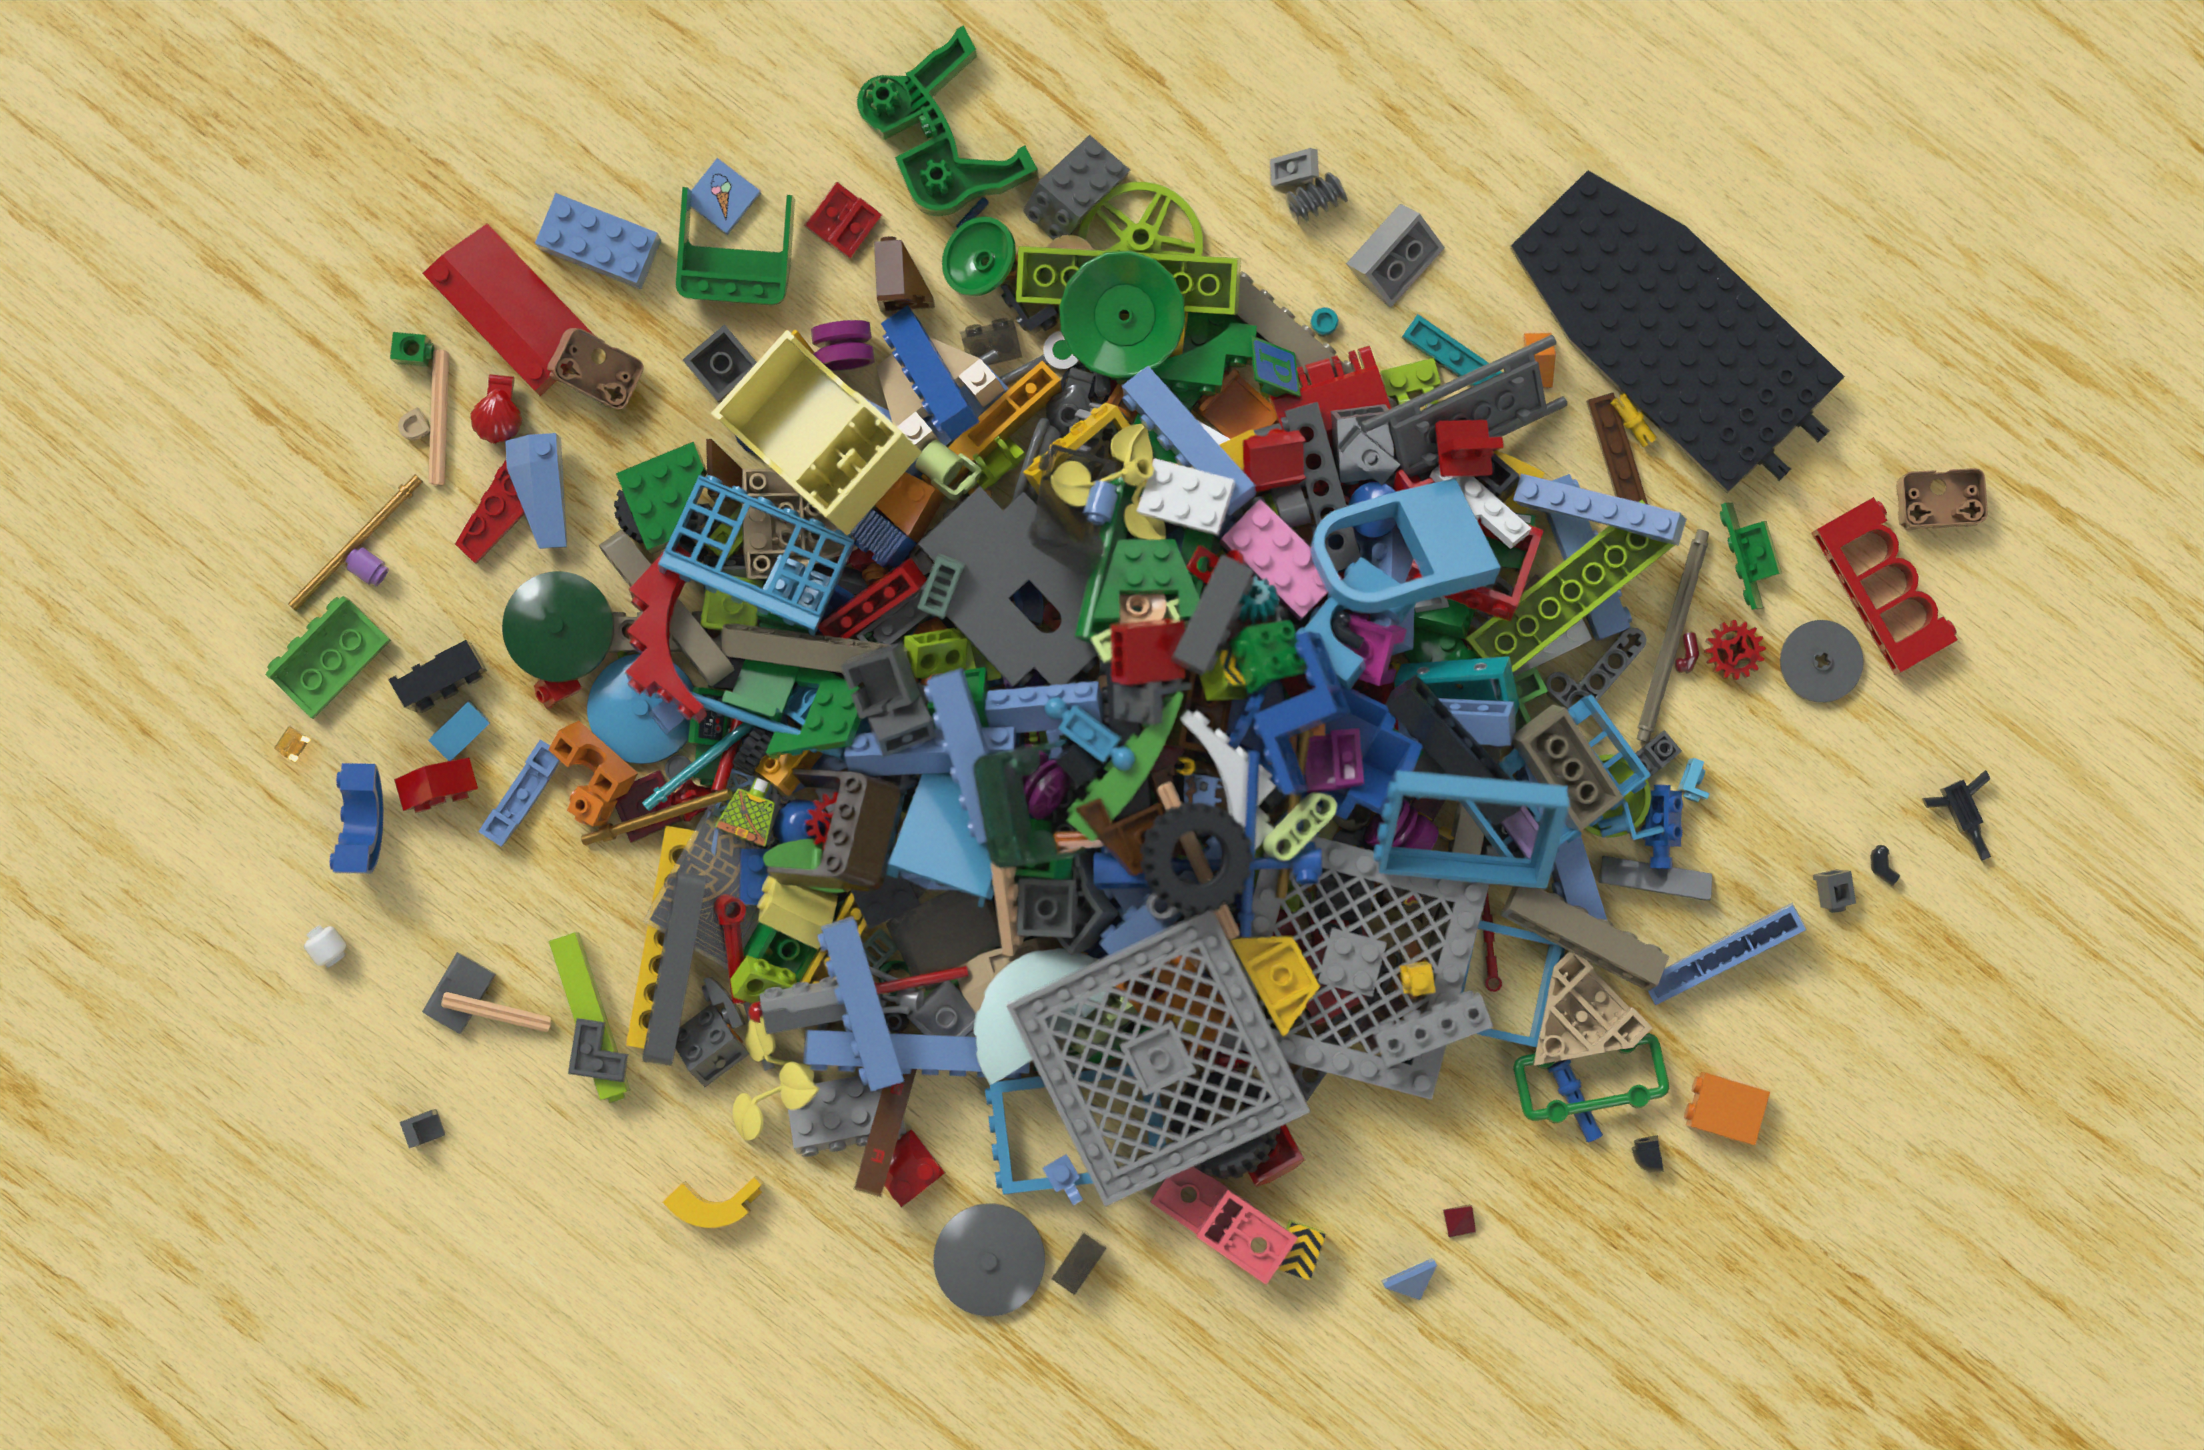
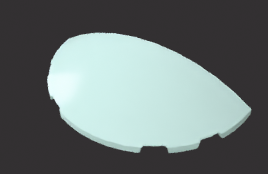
(997, 1037)

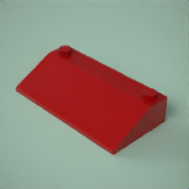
(505, 303)

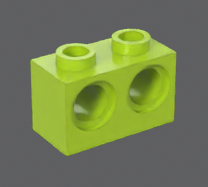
(936, 652)
(758, 975)

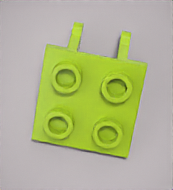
(998, 462)

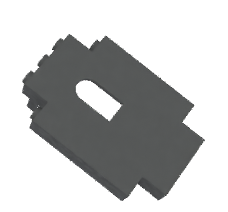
(996, 565)

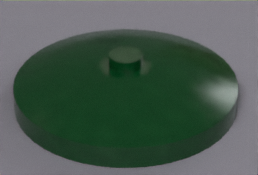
(558, 626)

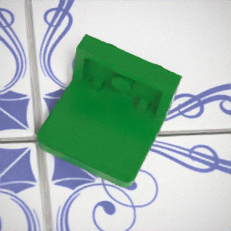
(1267, 654)

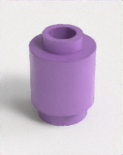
(366, 566)

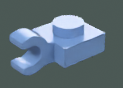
(1062, 1175)

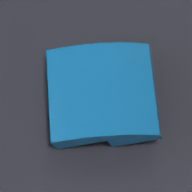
(786, 587)

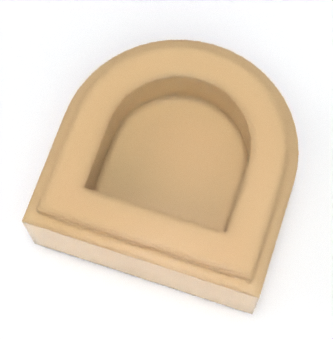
(413, 425)

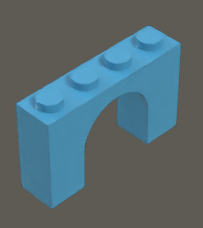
(1362, 578)

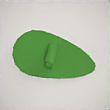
(798, 855)

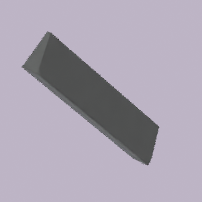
(1665, 881)

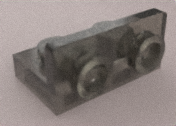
(999, 336)

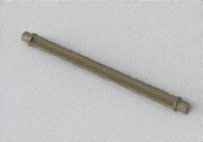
(1672, 635)

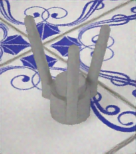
(906, 999)

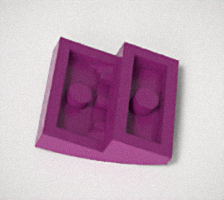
(1334, 761)

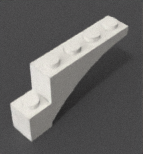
(1233, 771)

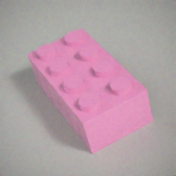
(1279, 556)

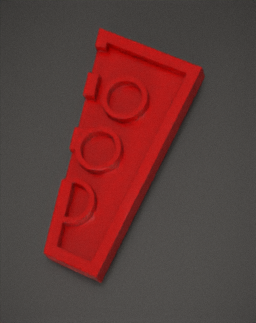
(493, 517)

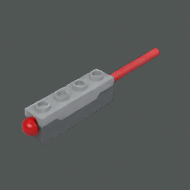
(817, 1002)

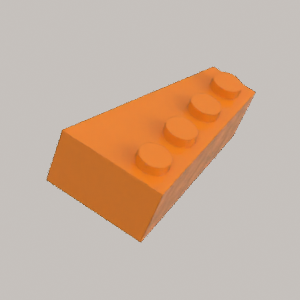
(911, 505)

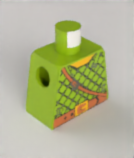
(749, 814)

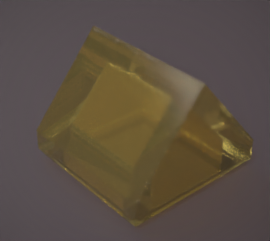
(292, 743)

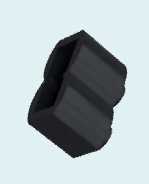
(1079, 762)

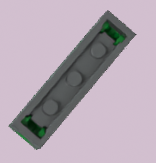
(897, 621)

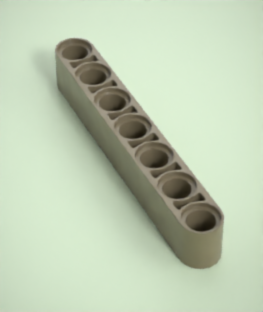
(683, 627)
(792, 647)

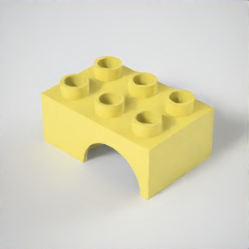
(817, 432)

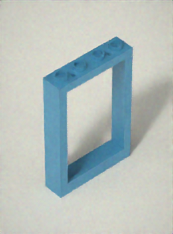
(1473, 867)
(998, 1125)

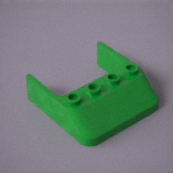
(732, 273)

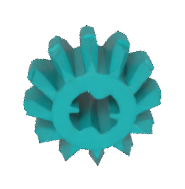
(1259, 602)

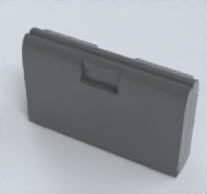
(464, 979)

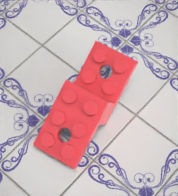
(1225, 1222)

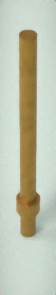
(609, 831)

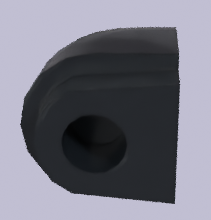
(1648, 1154)

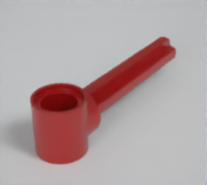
(732, 933)

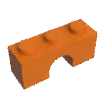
(580, 746)

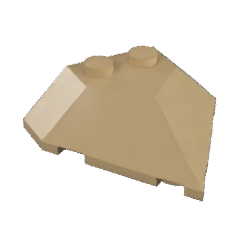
(1584, 1015)

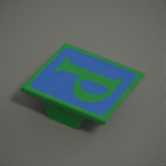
(1274, 368)

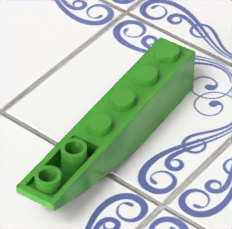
(1120, 785)

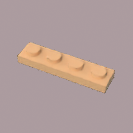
(1007, 909)

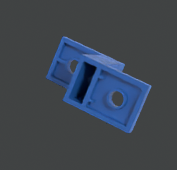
(1301, 714)

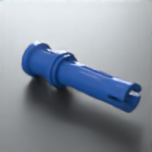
(1570, 1088)

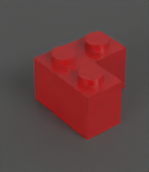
(436, 783)

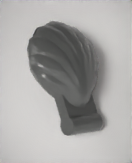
(1064, 405)

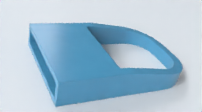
(1438, 534)

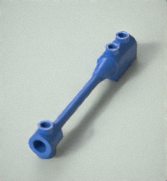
(1111, 875)

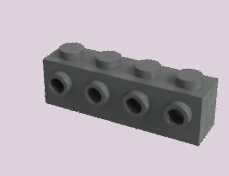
(1212, 616)

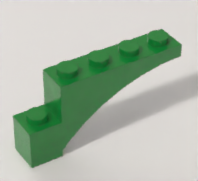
(1204, 366)

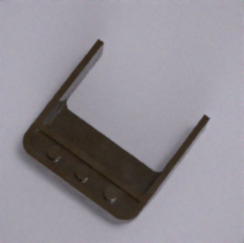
(858, 835)

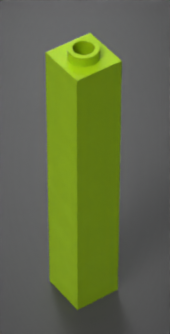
(585, 1001)

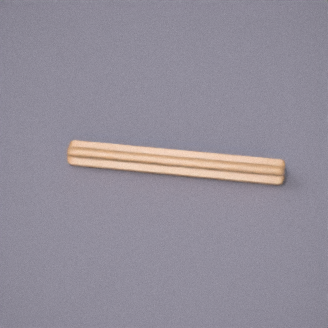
(438, 417)

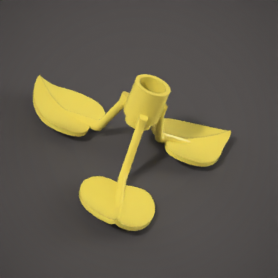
(1133, 448)
(795, 1083)

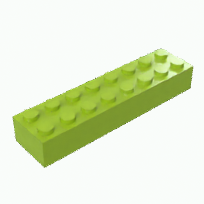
(1205, 282)
(1567, 595)

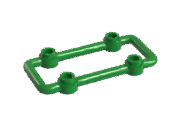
(1558, 1111)

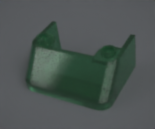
(1006, 810)

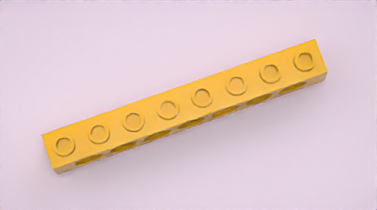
(673, 840)

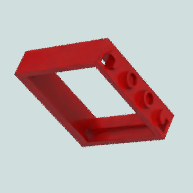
(1487, 599)

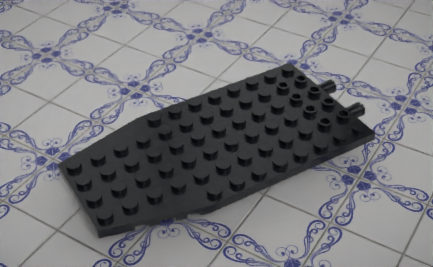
(1675, 329)

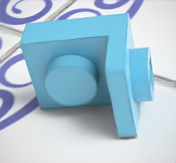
(1693, 775)

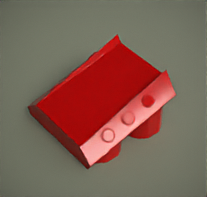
(1274, 459)

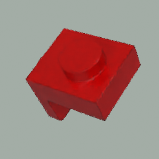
(552, 692)

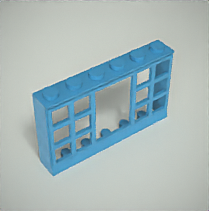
(738, 589)
(1513, 762)

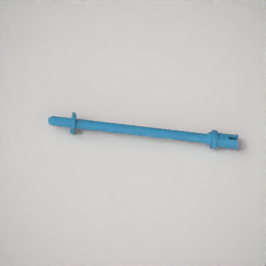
(755, 720)

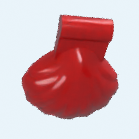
(496, 415)

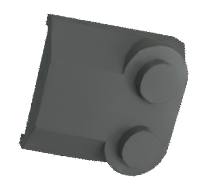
(1047, 907)

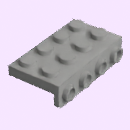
(835, 1117)

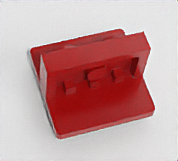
(1465, 448)

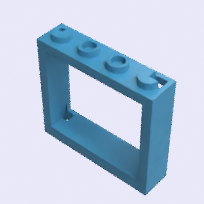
(1554, 955)

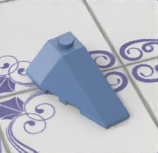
(538, 479)

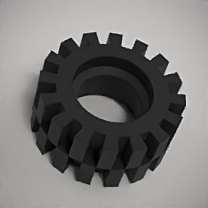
(753, 750)

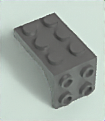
(1074, 188)

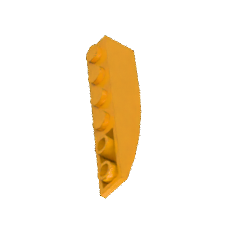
(1006, 415)

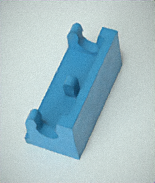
(459, 731)

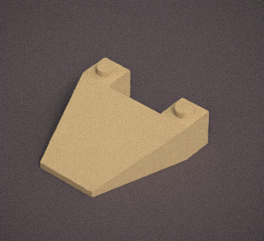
(905, 405)

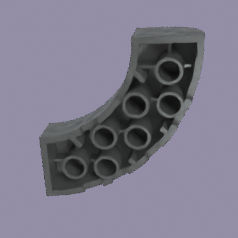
(1093, 906)

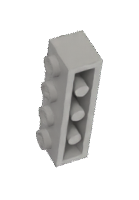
(1433, 1028)

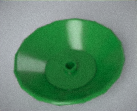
(1093, 309)

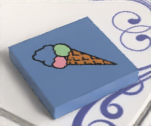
(723, 196)

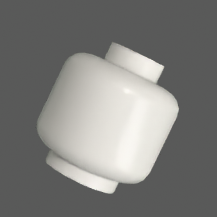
(325, 946)

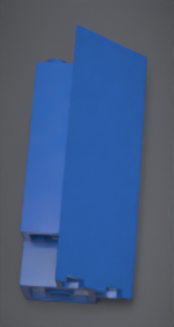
(1381, 747)

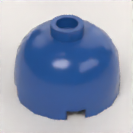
(790, 821)

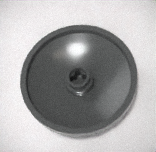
(989, 1259)

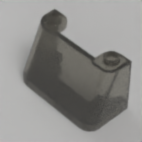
(1062, 528)
(945, 932)

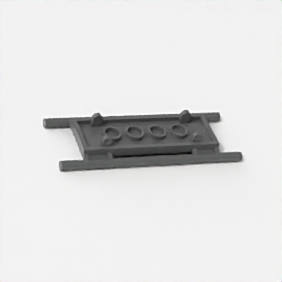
(1504, 401)

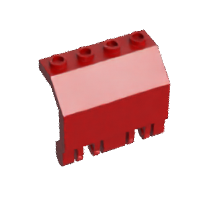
(1347, 391)

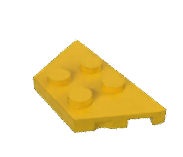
(1278, 975)

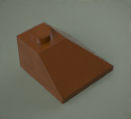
(722, 467)

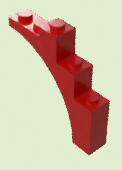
(650, 635)

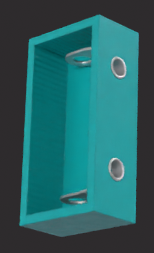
(1481, 679)

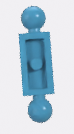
(1089, 733)

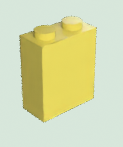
(796, 910)

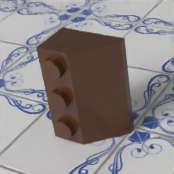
(1195, 700)

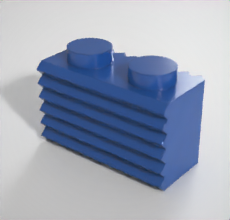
(883, 539)

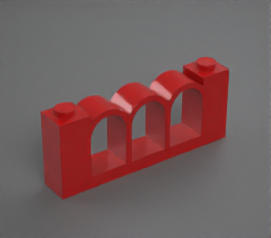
(1919, 645)

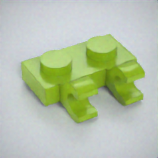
(1410, 379)

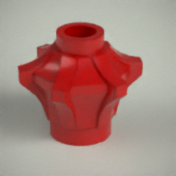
(687, 792)

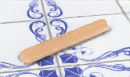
(496, 1012)

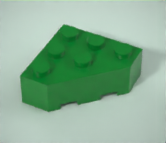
(659, 492)

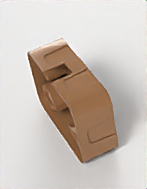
(617, 372)
(1963, 490)

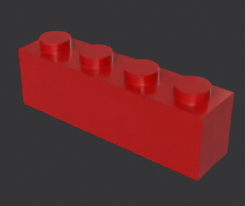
(873, 601)

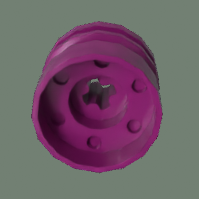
(1045, 787)
(1411, 830)

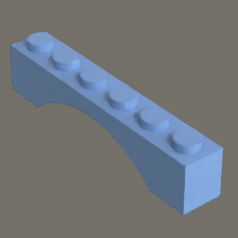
(1600, 508)

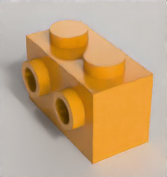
(780, 770)

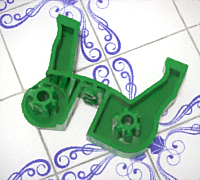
(933, 171)

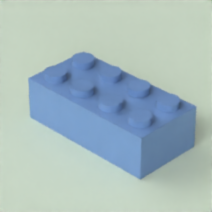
(598, 241)

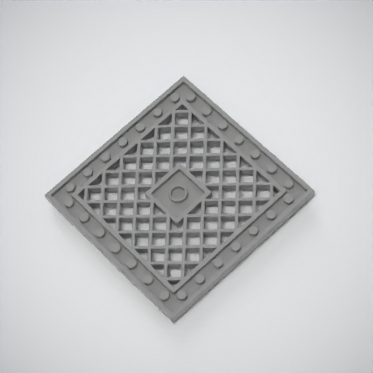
(1355, 961)
(1158, 1057)

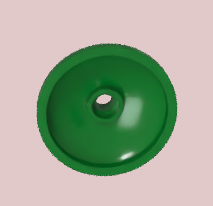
(970, 250)

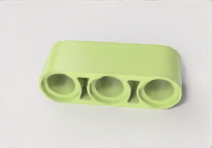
(1312, 824)

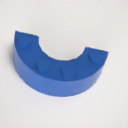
(362, 818)

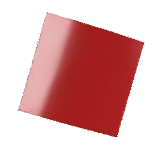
(842, 220)

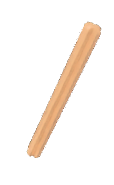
(1198, 860)

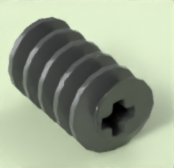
(1317, 196)

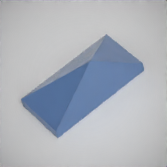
(1412, 1280)

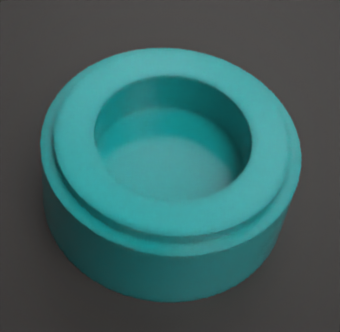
(1324, 321)

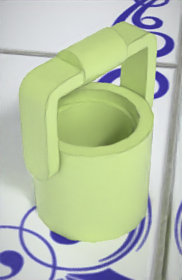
(942, 467)

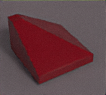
(1459, 1220)

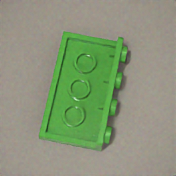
(327, 656)

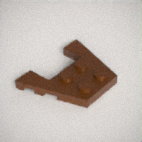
(1127, 835)

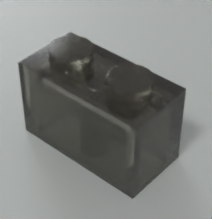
(1079, 1262)

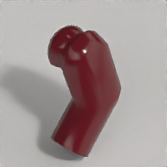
(1691, 654)

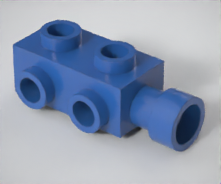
(1664, 811)

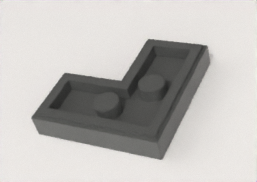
(589, 1059)

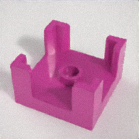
(1376, 648)

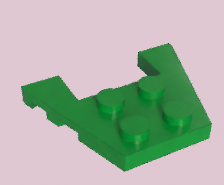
(1146, 569)
(830, 721)

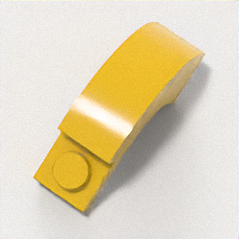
(697, 1211)

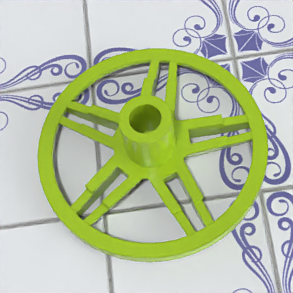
(1143, 236)

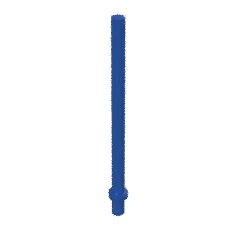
(1246, 914)

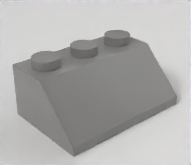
(1395, 254)

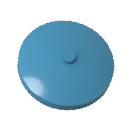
(623, 717)

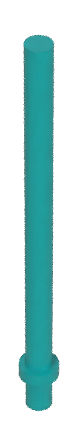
(662, 793)

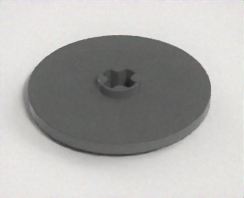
(1841, 653)

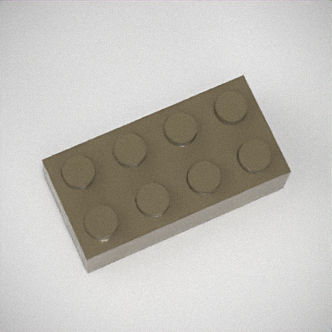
(1562, 757)

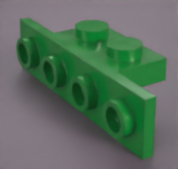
(1753, 552)

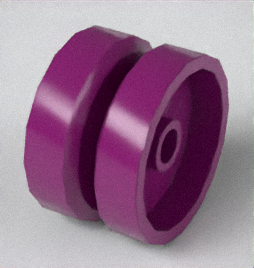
(843, 344)

